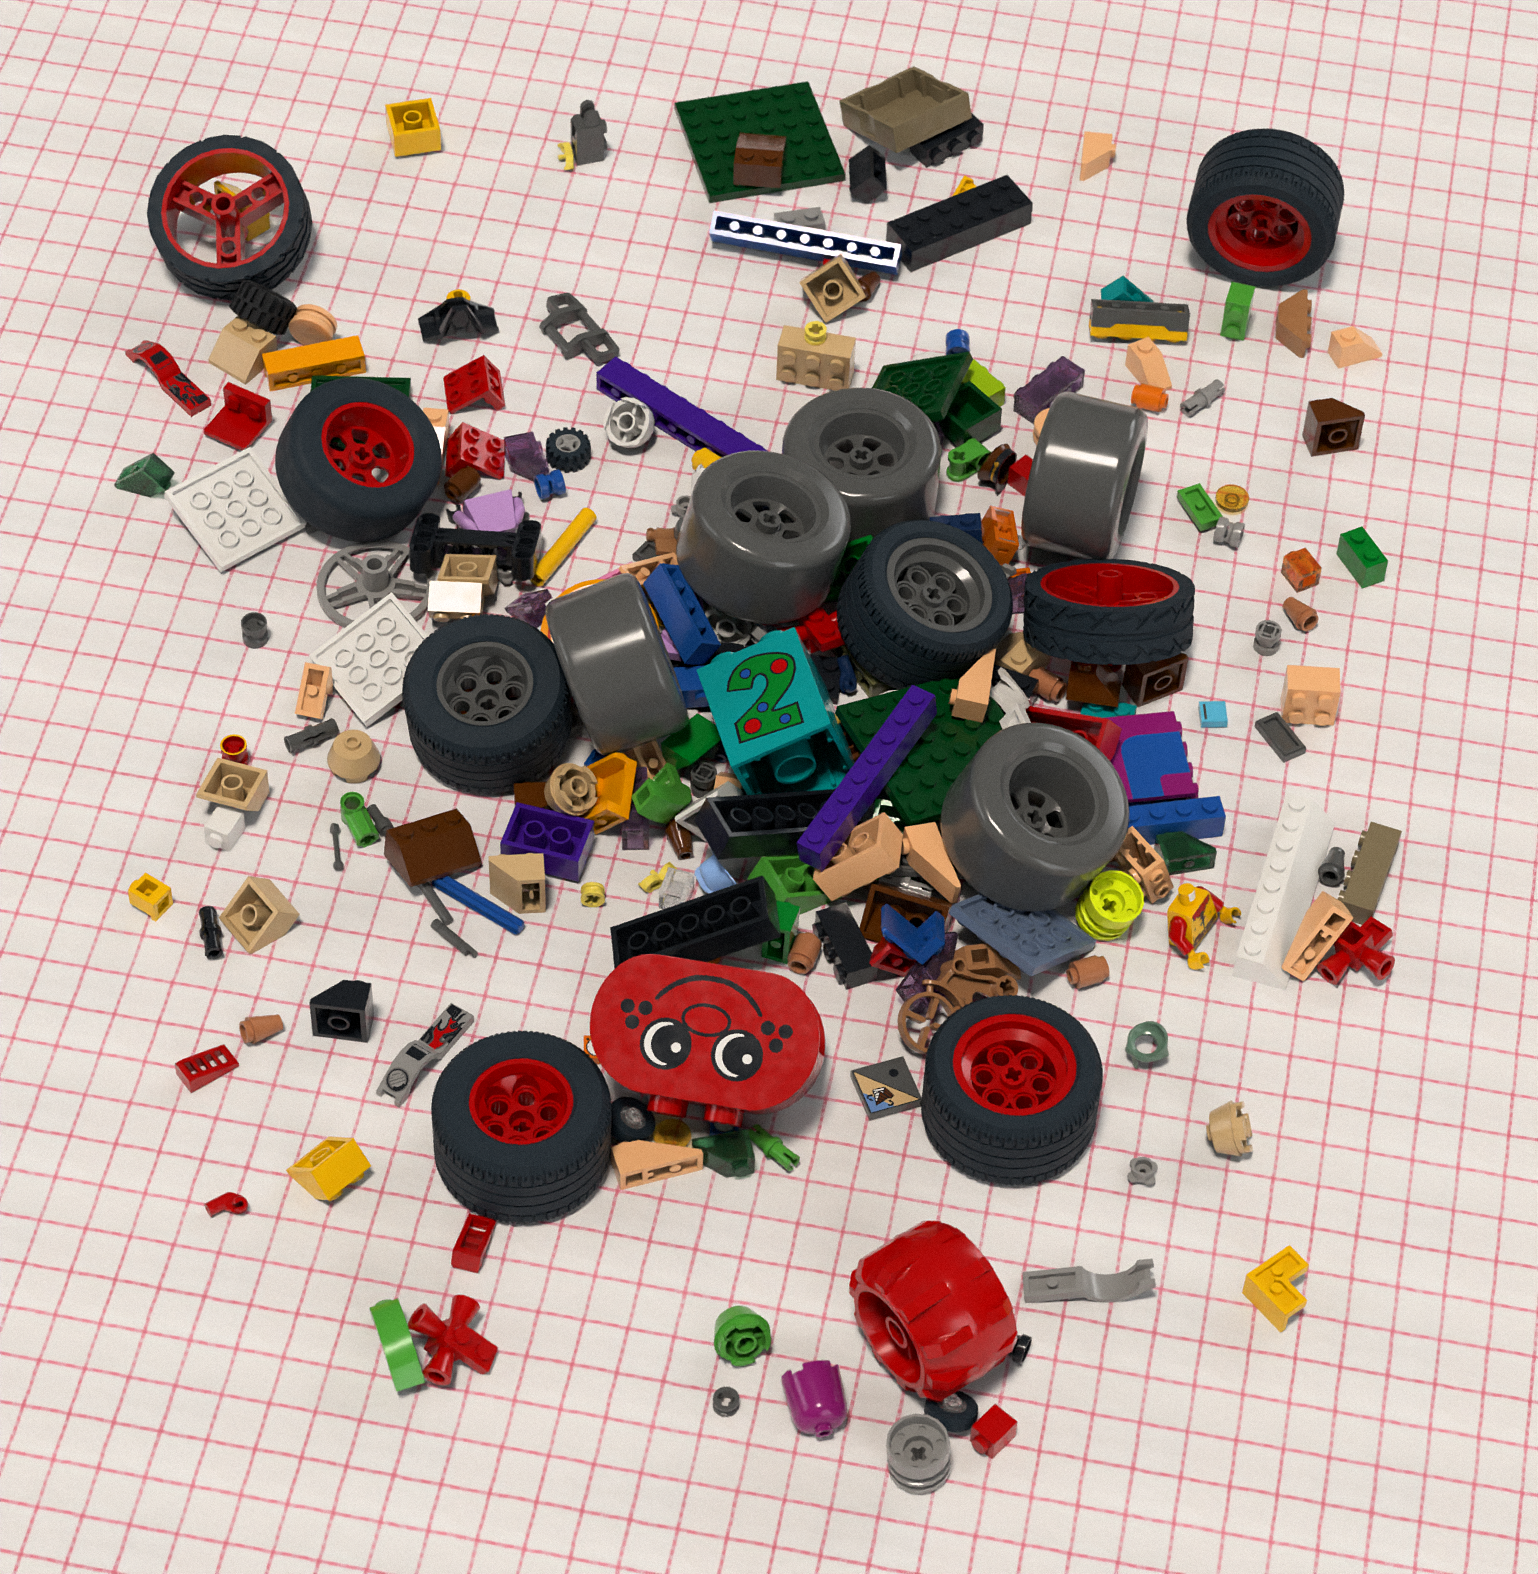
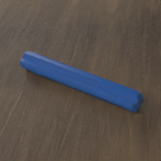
(479, 904)

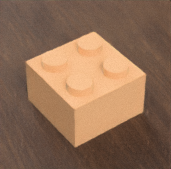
(1310, 695)

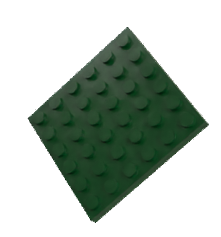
(788, 110)
(937, 756)

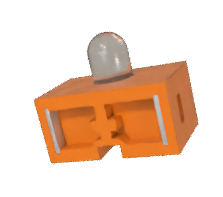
(1000, 534)

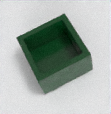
(971, 416)

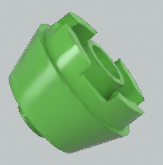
(741, 1335)

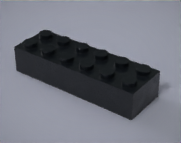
(960, 222)
(759, 822)
(703, 926)

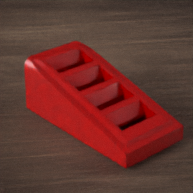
(203, 1077)
(472, 1243)

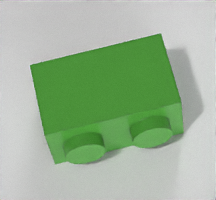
(1237, 311)

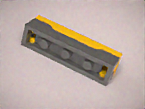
(1139, 320)

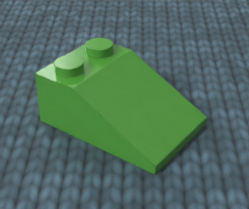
(791, 881)

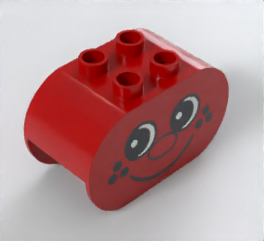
(707, 1037)

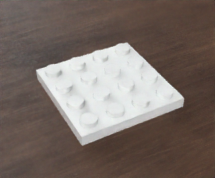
(234, 509)
(372, 658)

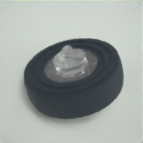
(631, 1120)
(955, 1412)

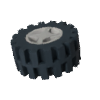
(568, 449)

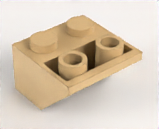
(519, 881)

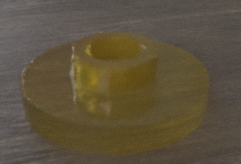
(1232, 498)
(672, 1132)

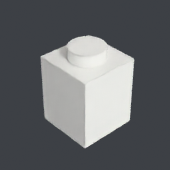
(224, 827)

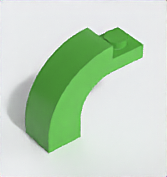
(662, 796)
(397, 1344)

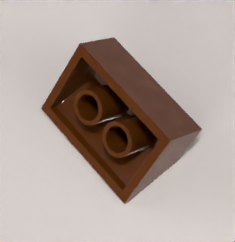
(432, 847)
(908, 903)

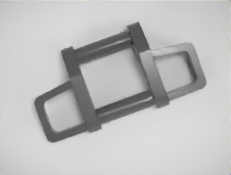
(584, 341)

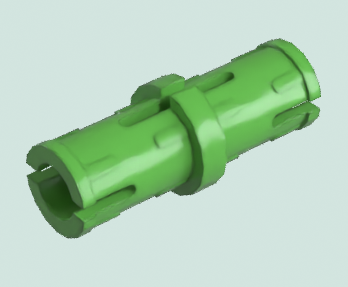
(773, 1147)

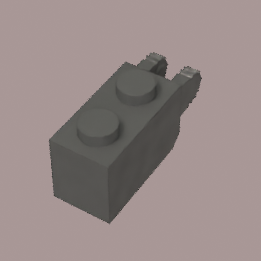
(588, 135)

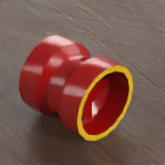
(234, 749)

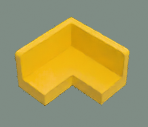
(1271, 1288)

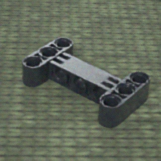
(519, 550)

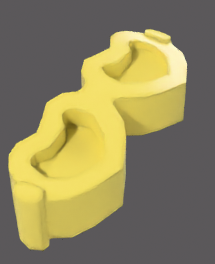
(568, 155)
(655, 880)

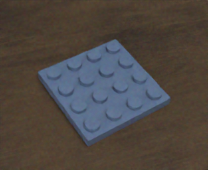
(1024, 937)

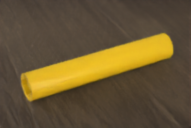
(563, 546)

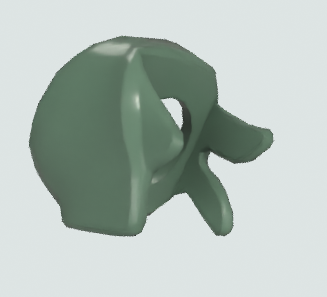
(1159, 1036)

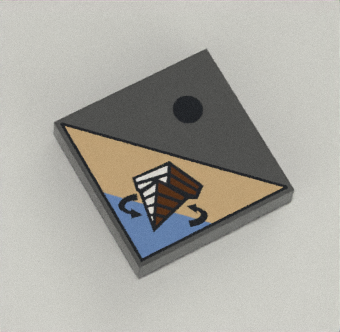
(886, 1088)

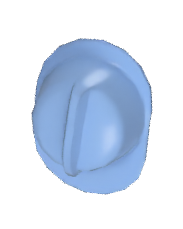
(713, 875)

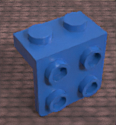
(915, 942)

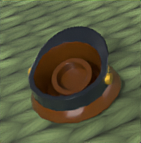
(997, 466)

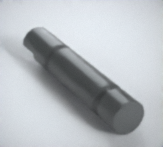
(453, 938)

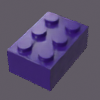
(559, 836)

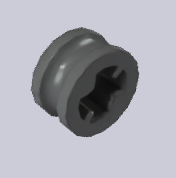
(718, 1398)

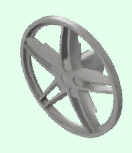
(373, 581)

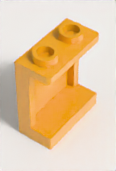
(614, 791)

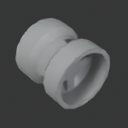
(1234, 532)
(1267, 638)

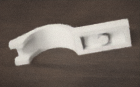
(1011, 700)

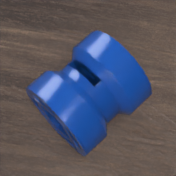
(957, 341)
(549, 484)

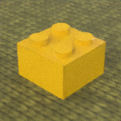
(413, 127)

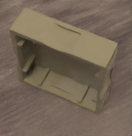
(905, 109)

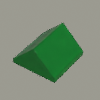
(691, 742)

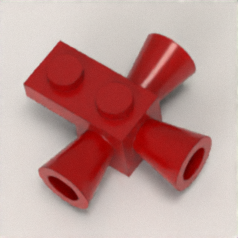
(818, 631)
(1357, 948)
(452, 1340)

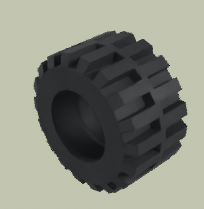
(263, 307)

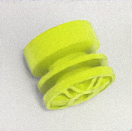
(1109, 905)

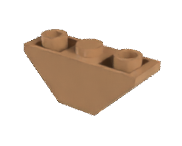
(1294, 323)
(985, 960)

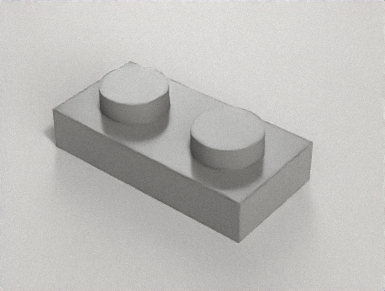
(804, 217)

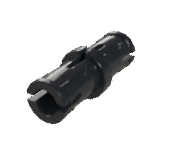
(210, 932)

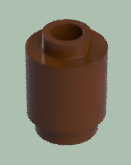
(462, 484)

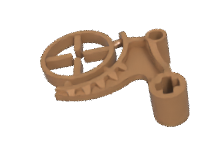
(959, 987)

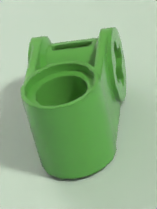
(966, 460)

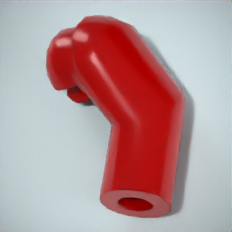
(228, 1202)

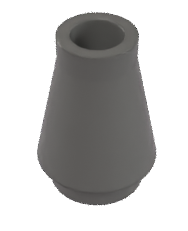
(1332, 868)

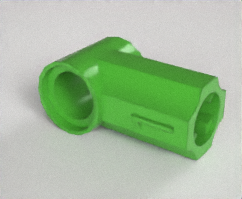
(358, 819)

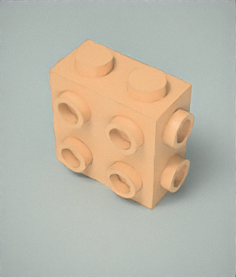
(1144, 865)

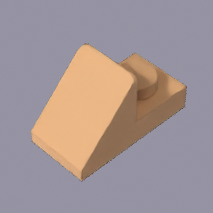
(313, 691)

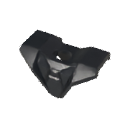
(457, 316)

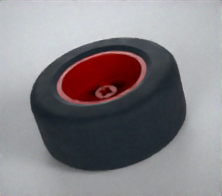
(332, 497)

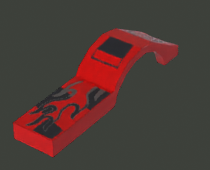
(170, 377)

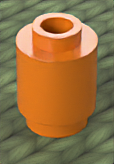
(1149, 397)

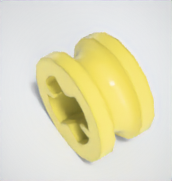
(815, 339)
(592, 894)

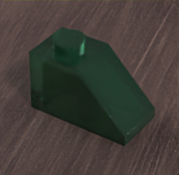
(145, 476)
(1184, 852)
(727, 1153)

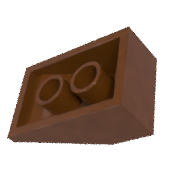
(759, 160)

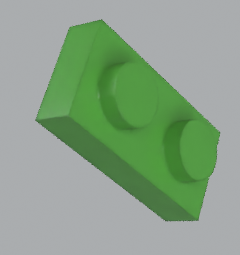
(1199, 506)

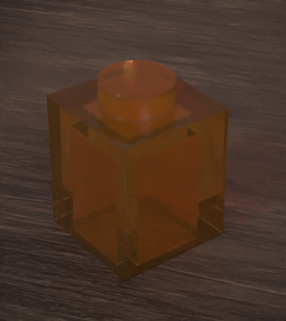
(1301, 570)

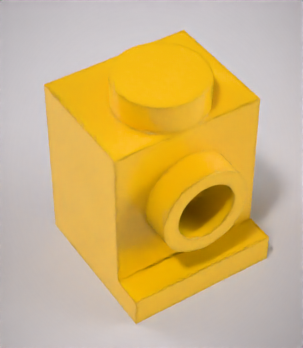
(150, 896)

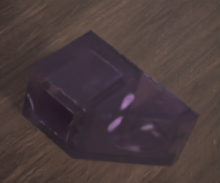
(524, 455)

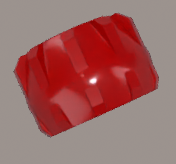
(933, 1310)

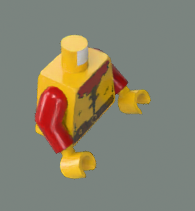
(1191, 918)

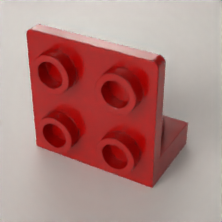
(472, 382)
(241, 418)
(475, 449)

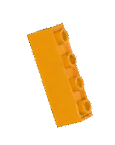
(297, 365)

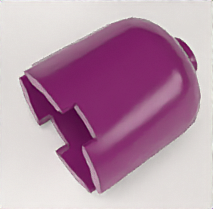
(815, 1397)

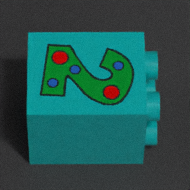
(776, 717)

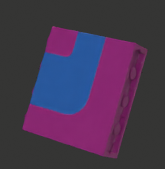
(1153, 758)

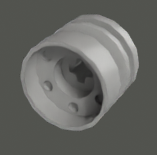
(919, 1440)

